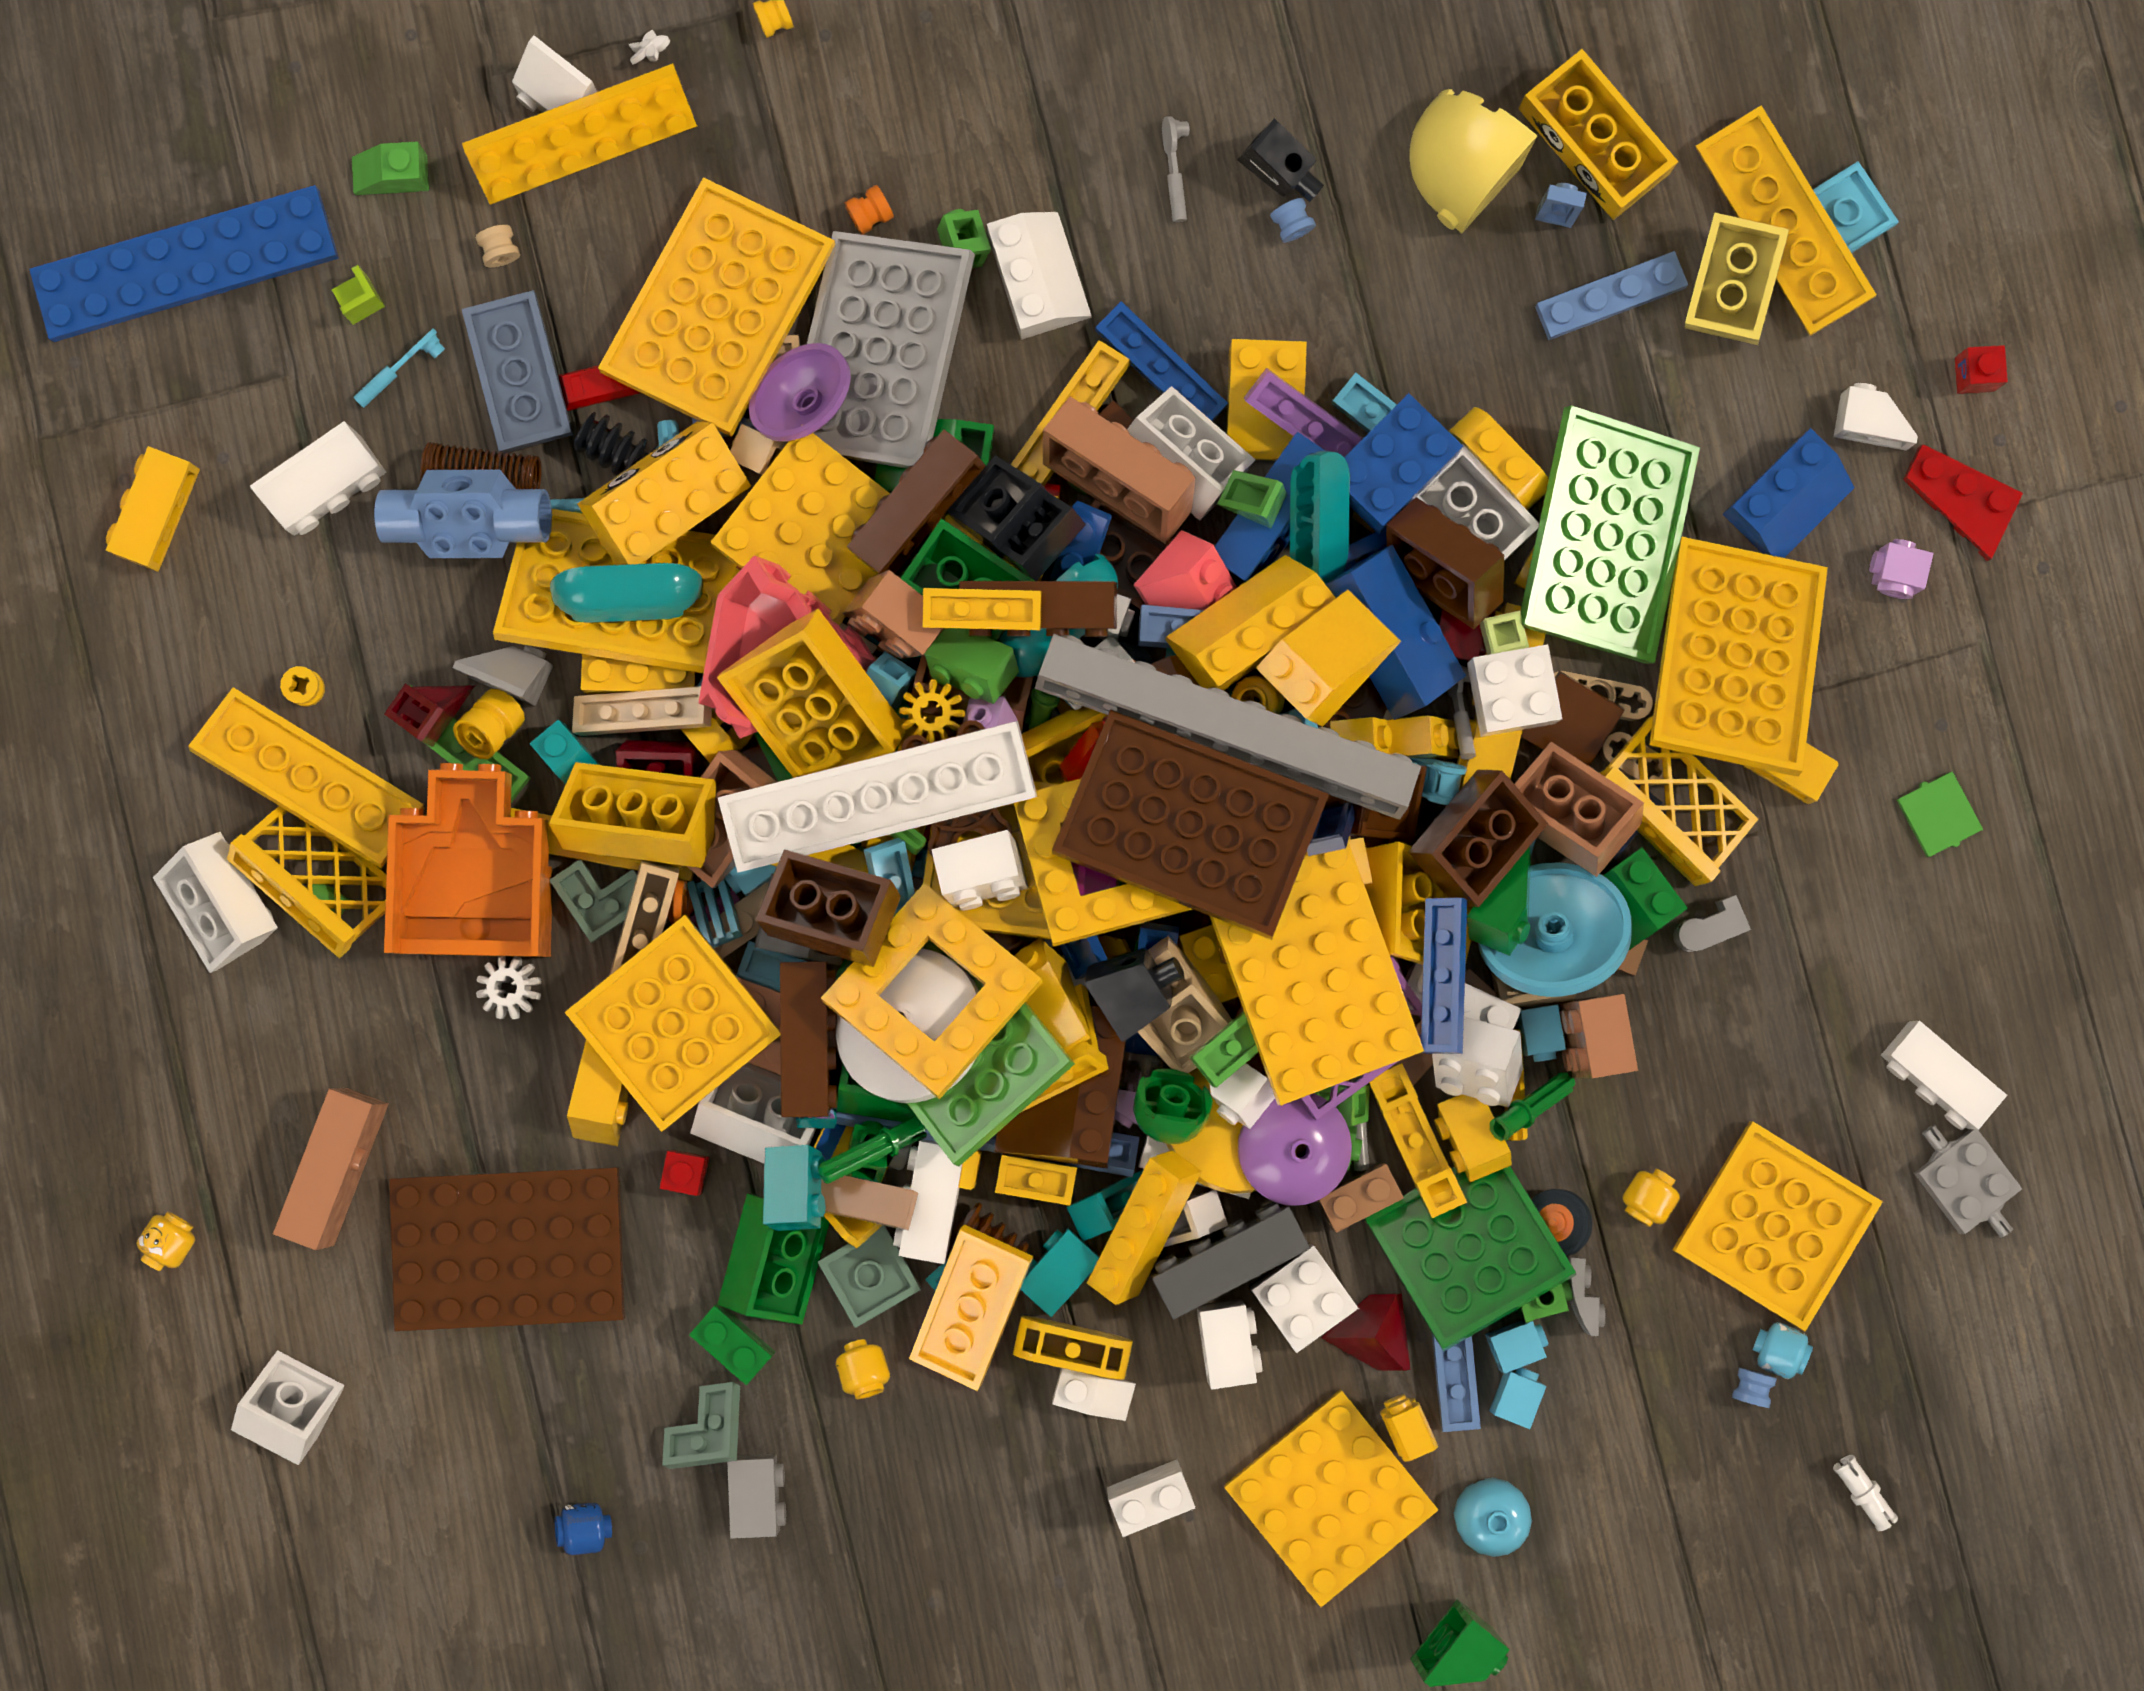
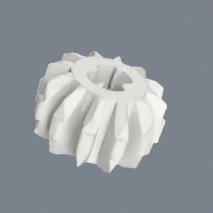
(513, 1000)

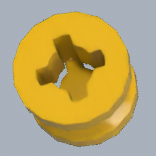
(772, 16)
(308, 692)

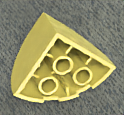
(1465, 155)

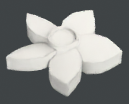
(649, 47)

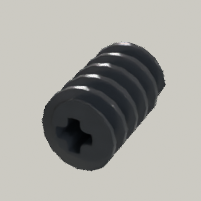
(609, 445)

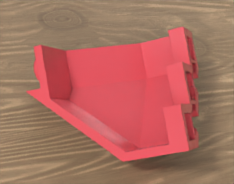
(745, 616)

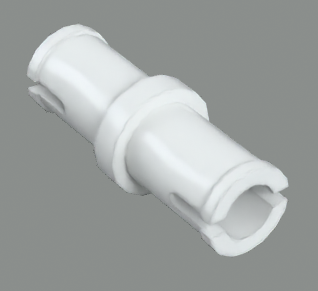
(1865, 1493)

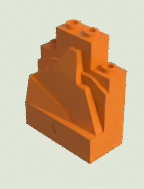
(468, 871)

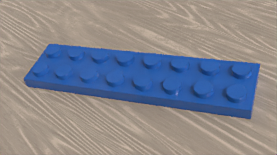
(183, 263)

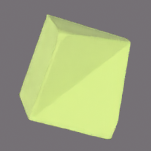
(1504, 633)

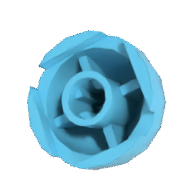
(1493, 1517)

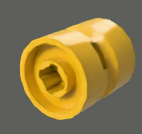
(488, 723)

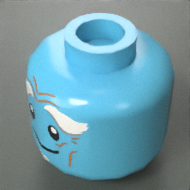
(1782, 1350)

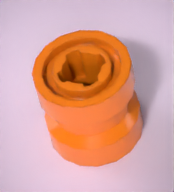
(869, 210)

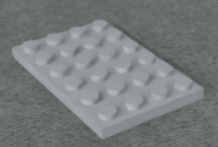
(896, 323)

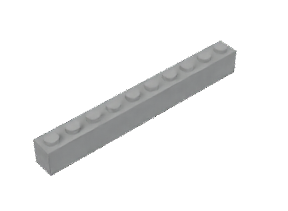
(1230, 726)

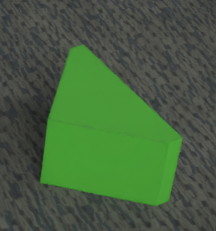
(1253, 497)

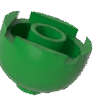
(1175, 1110)

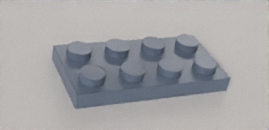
(517, 372)

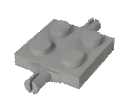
(1967, 1181)

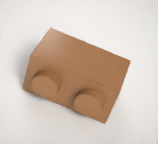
(1360, 1197)

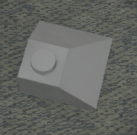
(510, 670)

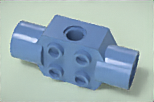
(463, 514)

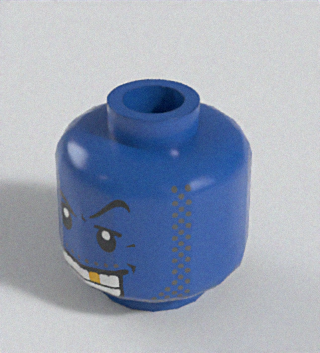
(582, 1529)

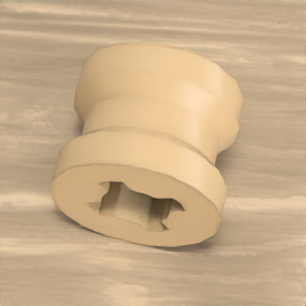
(497, 246)

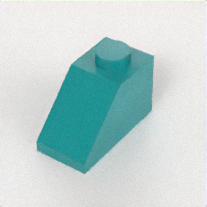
(561, 750)
(1103, 1208)

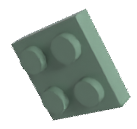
(869, 1276)

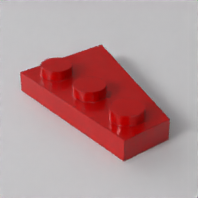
(1965, 497)

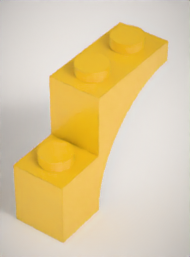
(1411, 736)

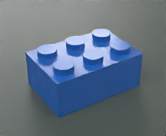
(1397, 462)

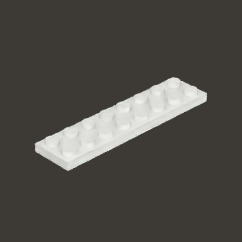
(878, 796)

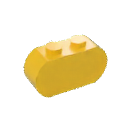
(1501, 456)
(1072, 1347)

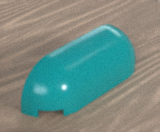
(1320, 513)
(626, 591)
(1032, 649)

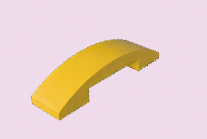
(1416, 1141)

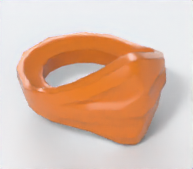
(681, 902)

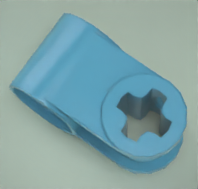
(1441, 779)

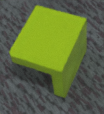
(358, 297)

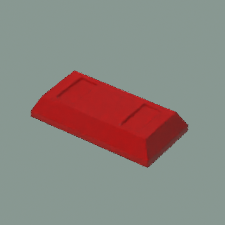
(591, 387)

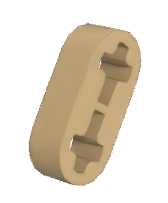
(1629, 767)

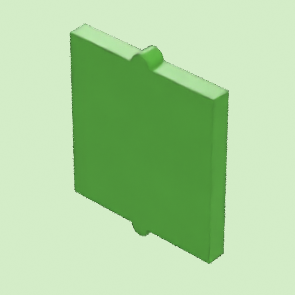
(1939, 814)

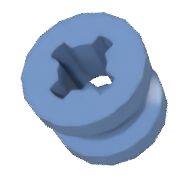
(1293, 220)
(1754, 1388)

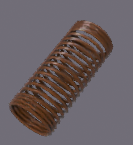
(530, 466)

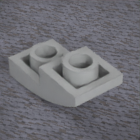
(1585, 1307)

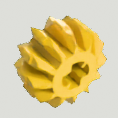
(924, 702)

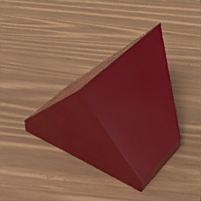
(427, 709)
(1375, 1333)

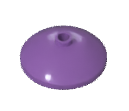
(798, 390)
(1270, 1158)

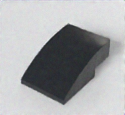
(1016, 518)

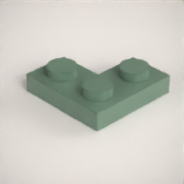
(592, 907)
(715, 1434)

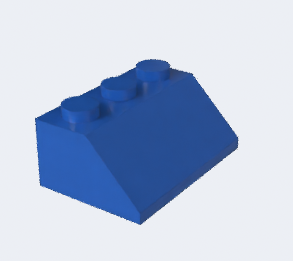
(1791, 496)

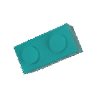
(793, 1188)
(1059, 1270)

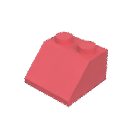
(1186, 575)

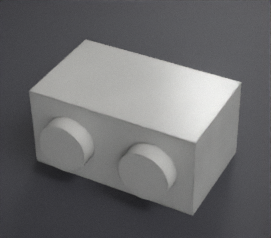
(755, 1496)

